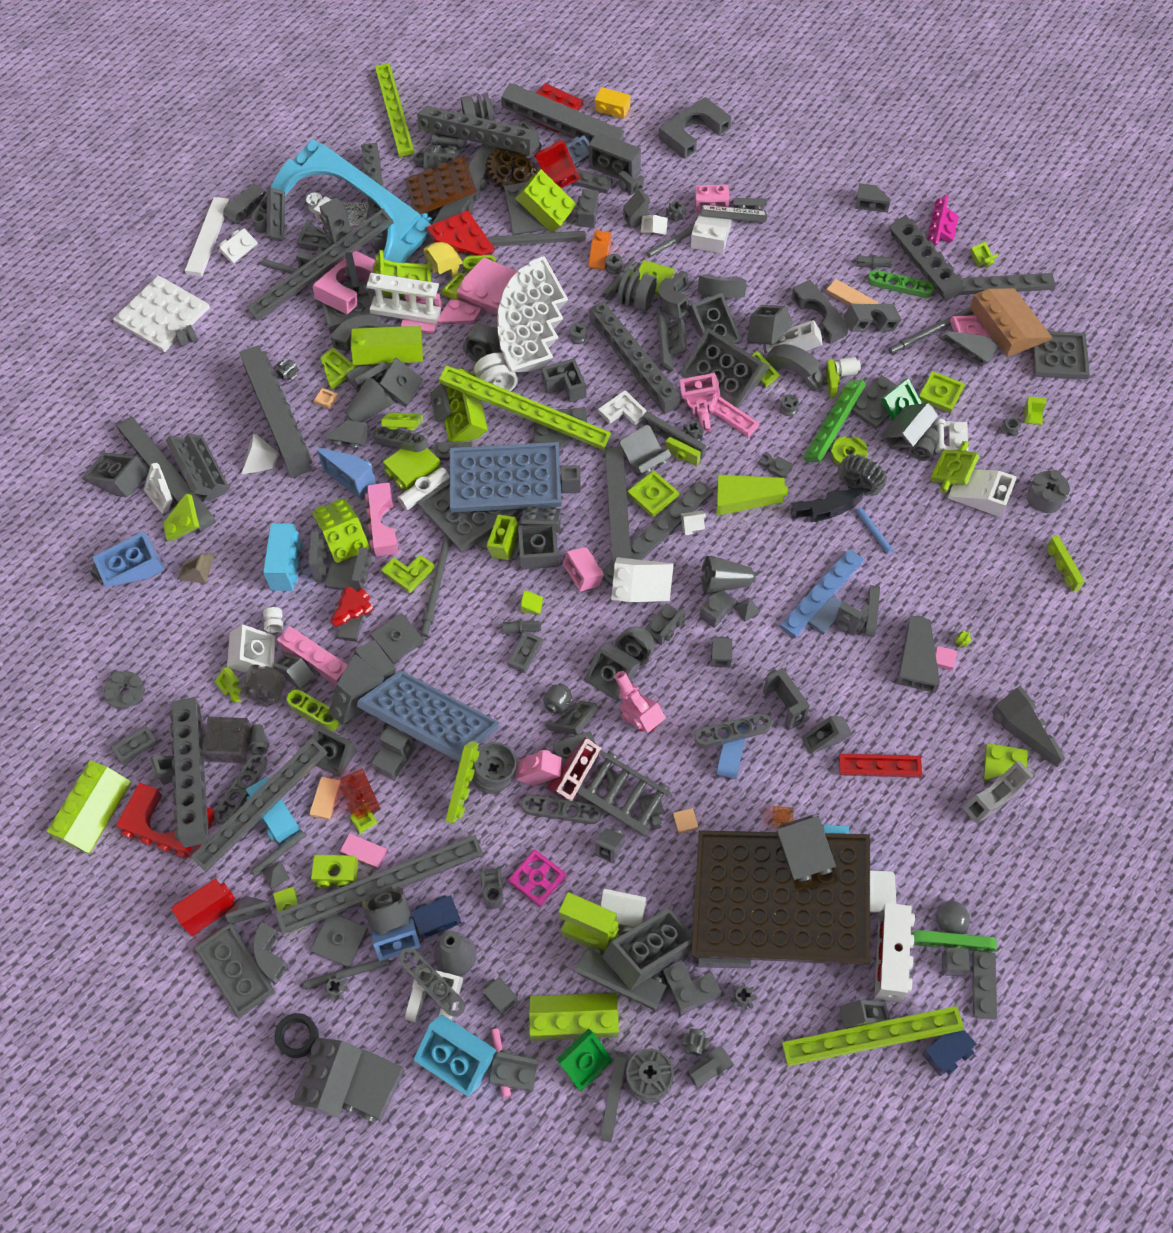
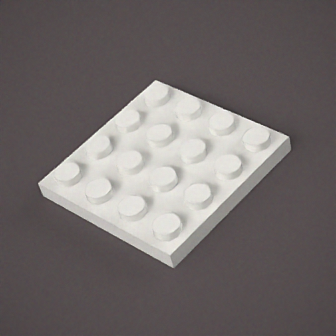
(159, 312)

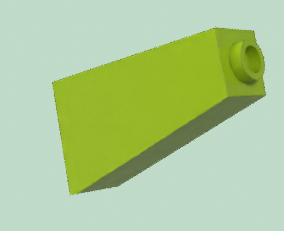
(748, 492)

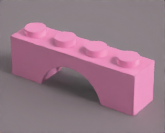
(384, 538)
(324, 662)

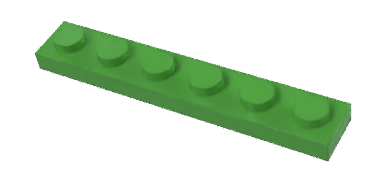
(834, 421)

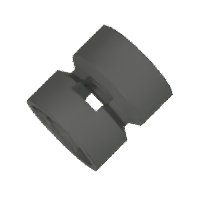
(925, 445)

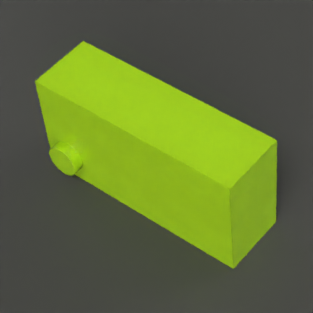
(385, 344)

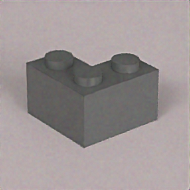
(564, 376)
(395, 752)
(688, 993)

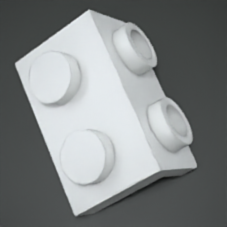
(237, 246)

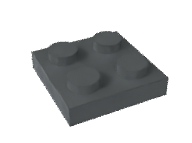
(317, 556)

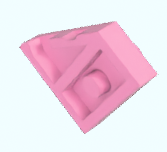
(459, 312)

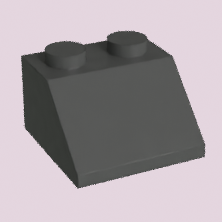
(606, 664)

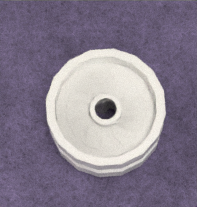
(495, 370)

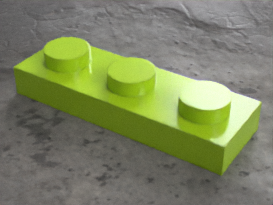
(1065, 563)

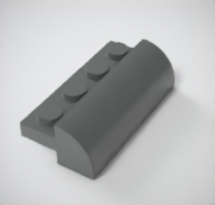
(198, 466)

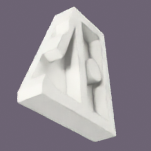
(157, 489)

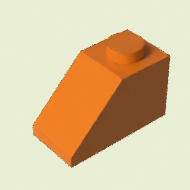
(599, 249)

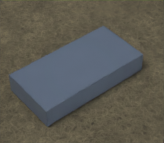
(825, 616)

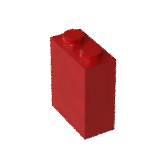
(204, 906)

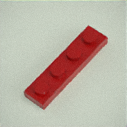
(880, 765)

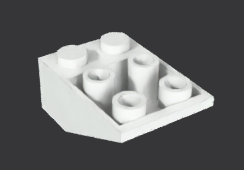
(985, 491)

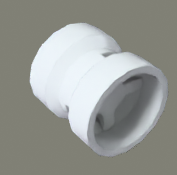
(273, 620)

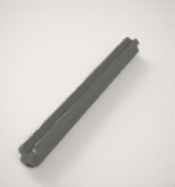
(537, 238)

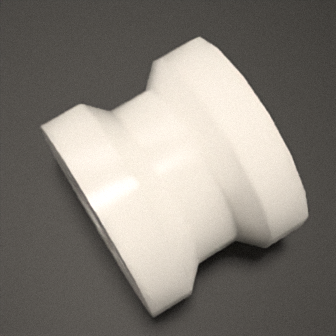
(313, 200)

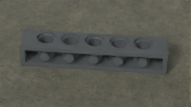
(927, 265)

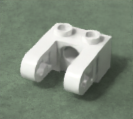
(418, 994)

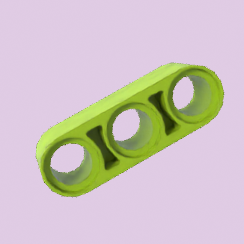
(306, 705)

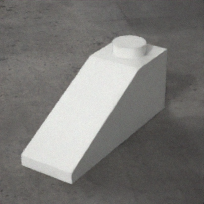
(803, 336)

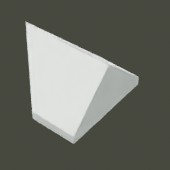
(259, 456)

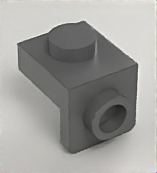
(629, 184)

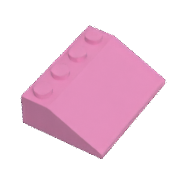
(485, 285)

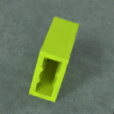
(408, 466)

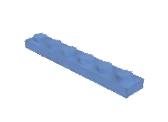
(821, 593)

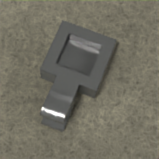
(655, 817)

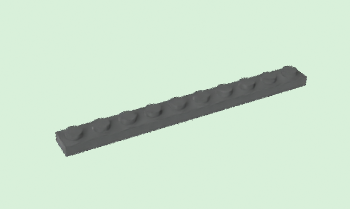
(320, 264)
(400, 875)

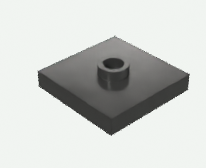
(400, 382)
(397, 638)
(339, 940)

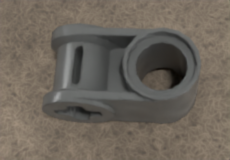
(492, 884)

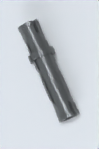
(614, 285)

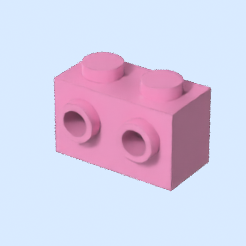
(711, 195)
(583, 569)
(538, 768)

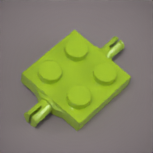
(954, 467)

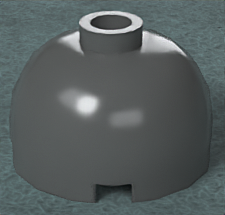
(636, 640)

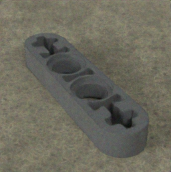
(400, 439)
(731, 727)
(238, 788)
(562, 806)
(434, 979)
(613, 1097)

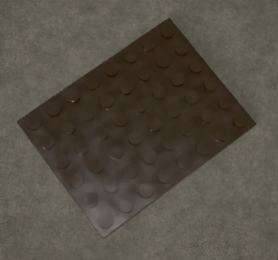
(757, 911)

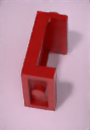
(558, 164)

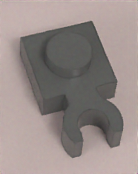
(777, 467)

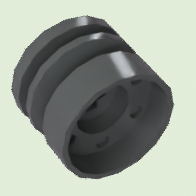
(479, 109)
(637, 290)
(498, 758)
(647, 1089)

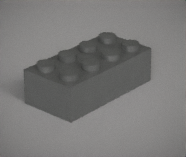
(649, 948)

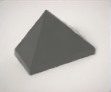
(246, 909)

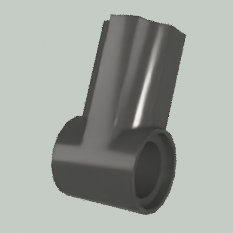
(711, 1066)

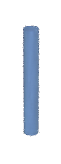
(873, 529)

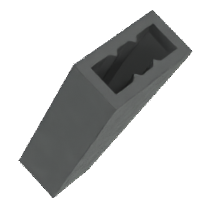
(918, 659)

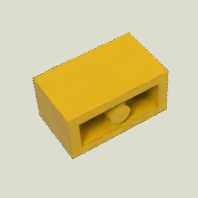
(612, 103)

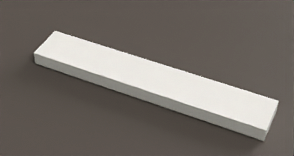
(207, 237)

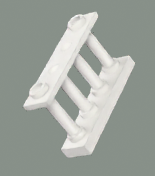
(403, 309)

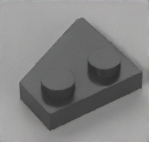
(312, 237)
(574, 719)

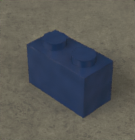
(436, 916)
(949, 1050)

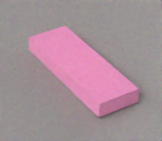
(735, 417)

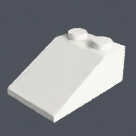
(710, 233)
(641, 580)

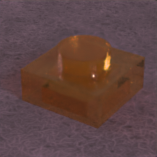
(781, 815)

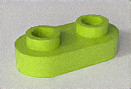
(471, 261)

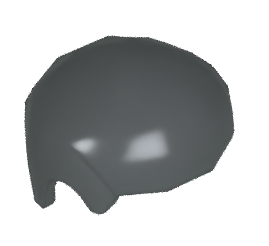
(953, 917)

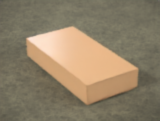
(325, 798)

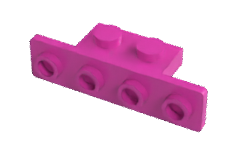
(943, 222)

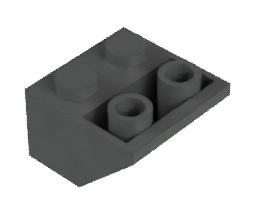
(768, 324)

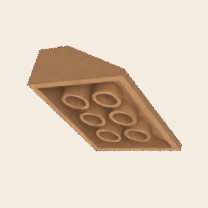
(1008, 320)

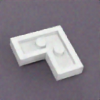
(621, 405)

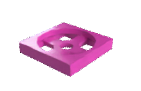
(530, 885)

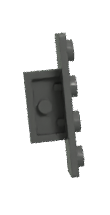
(671, 338)

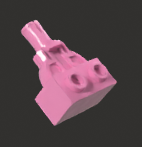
(701, 396)
(637, 708)

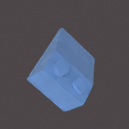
(348, 470)
(129, 561)

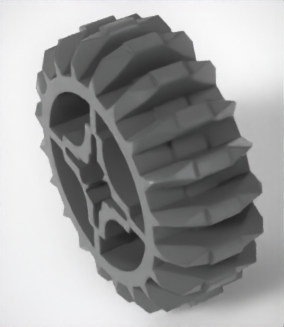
(862, 473)

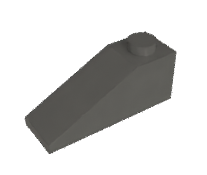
(975, 347)

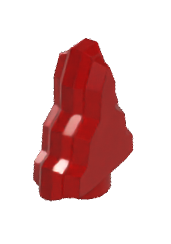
(351, 606)

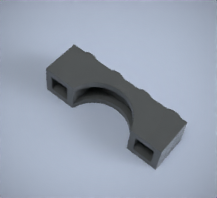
(809, 297)

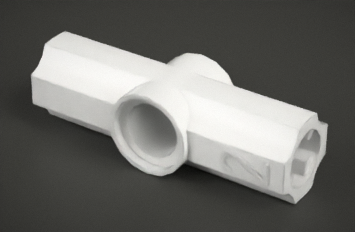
(415, 493)

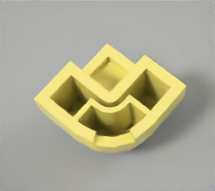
(442, 258)

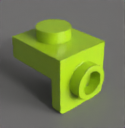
(982, 255)

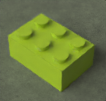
(546, 201)

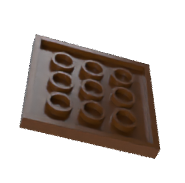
(440, 185)

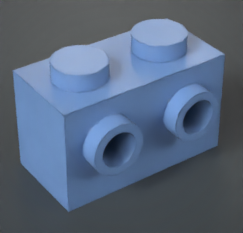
(395, 941)

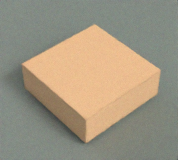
(325, 398)
(685, 821)

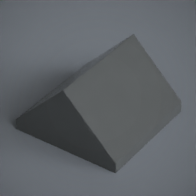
(339, 751)

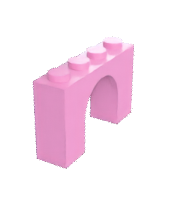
(336, 295)

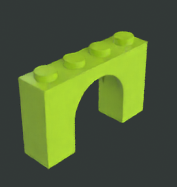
(588, 923)

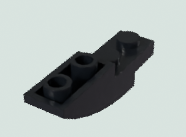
(834, 505)

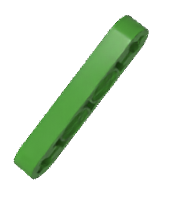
(901, 282)
(952, 940)

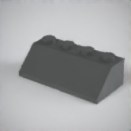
(596, 969)

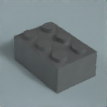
(614, 156)
(327, 1077)

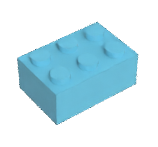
(282, 557)
(454, 1055)

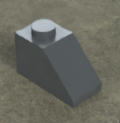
(872, 199)
(717, 607)
(294, 670)
(826, 734)
(609, 844)
(863, 1013)

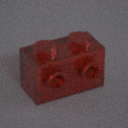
(360, 794)

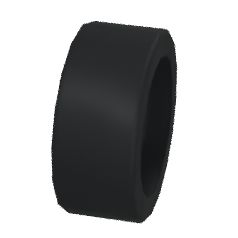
(284, 1024)

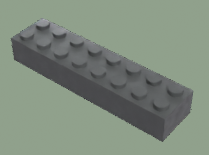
(276, 411)

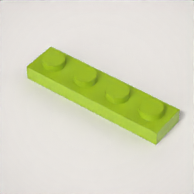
(464, 775)

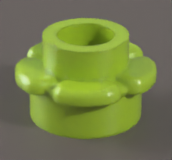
(963, 639)

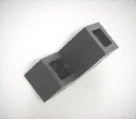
(730, 286)
(269, 963)

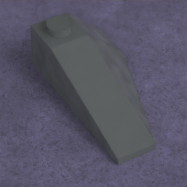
(1018, 717)

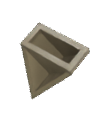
(197, 568)

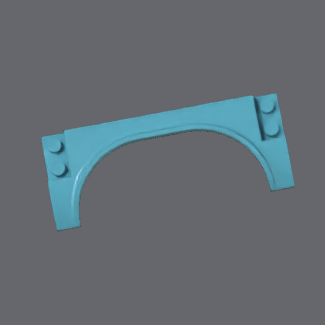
(316, 159)

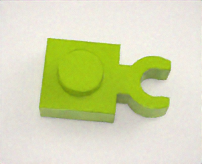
(228, 684)

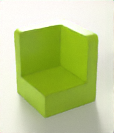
(1034, 410)

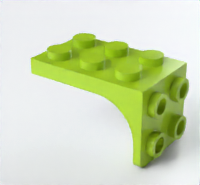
(404, 270)
(340, 529)

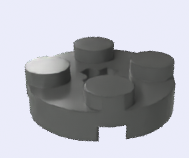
(120, 680)

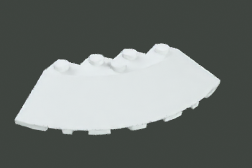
(529, 315)

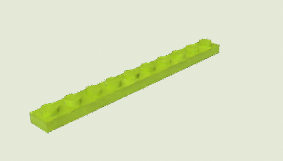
(524, 407)

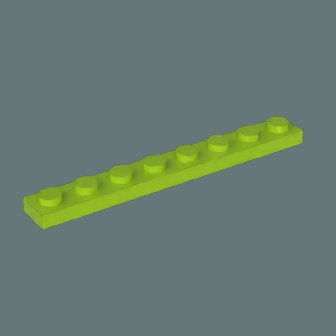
(394, 110)
(873, 1036)

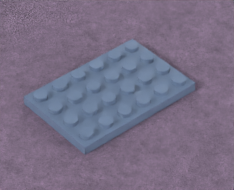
(505, 477)
(427, 714)

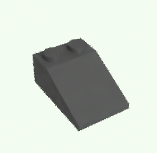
(520, 218)
(714, 314)
(116, 473)

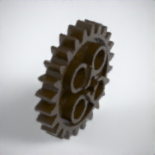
(499, 167)

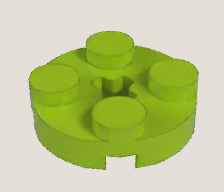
(845, 444)

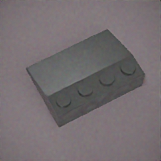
(733, 366)

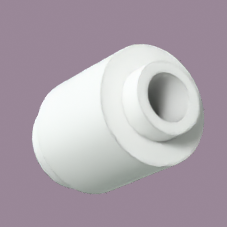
(847, 366)

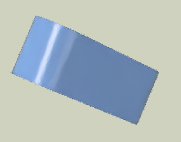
(731, 755)

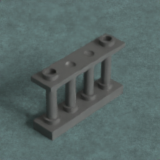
(623, 813)

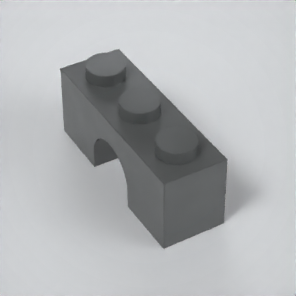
(882, 315)

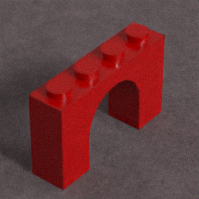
(137, 822)

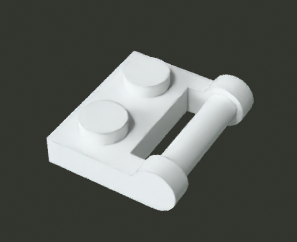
(956, 433)

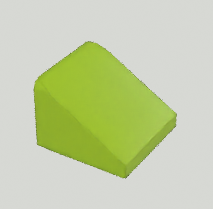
(531, 603)

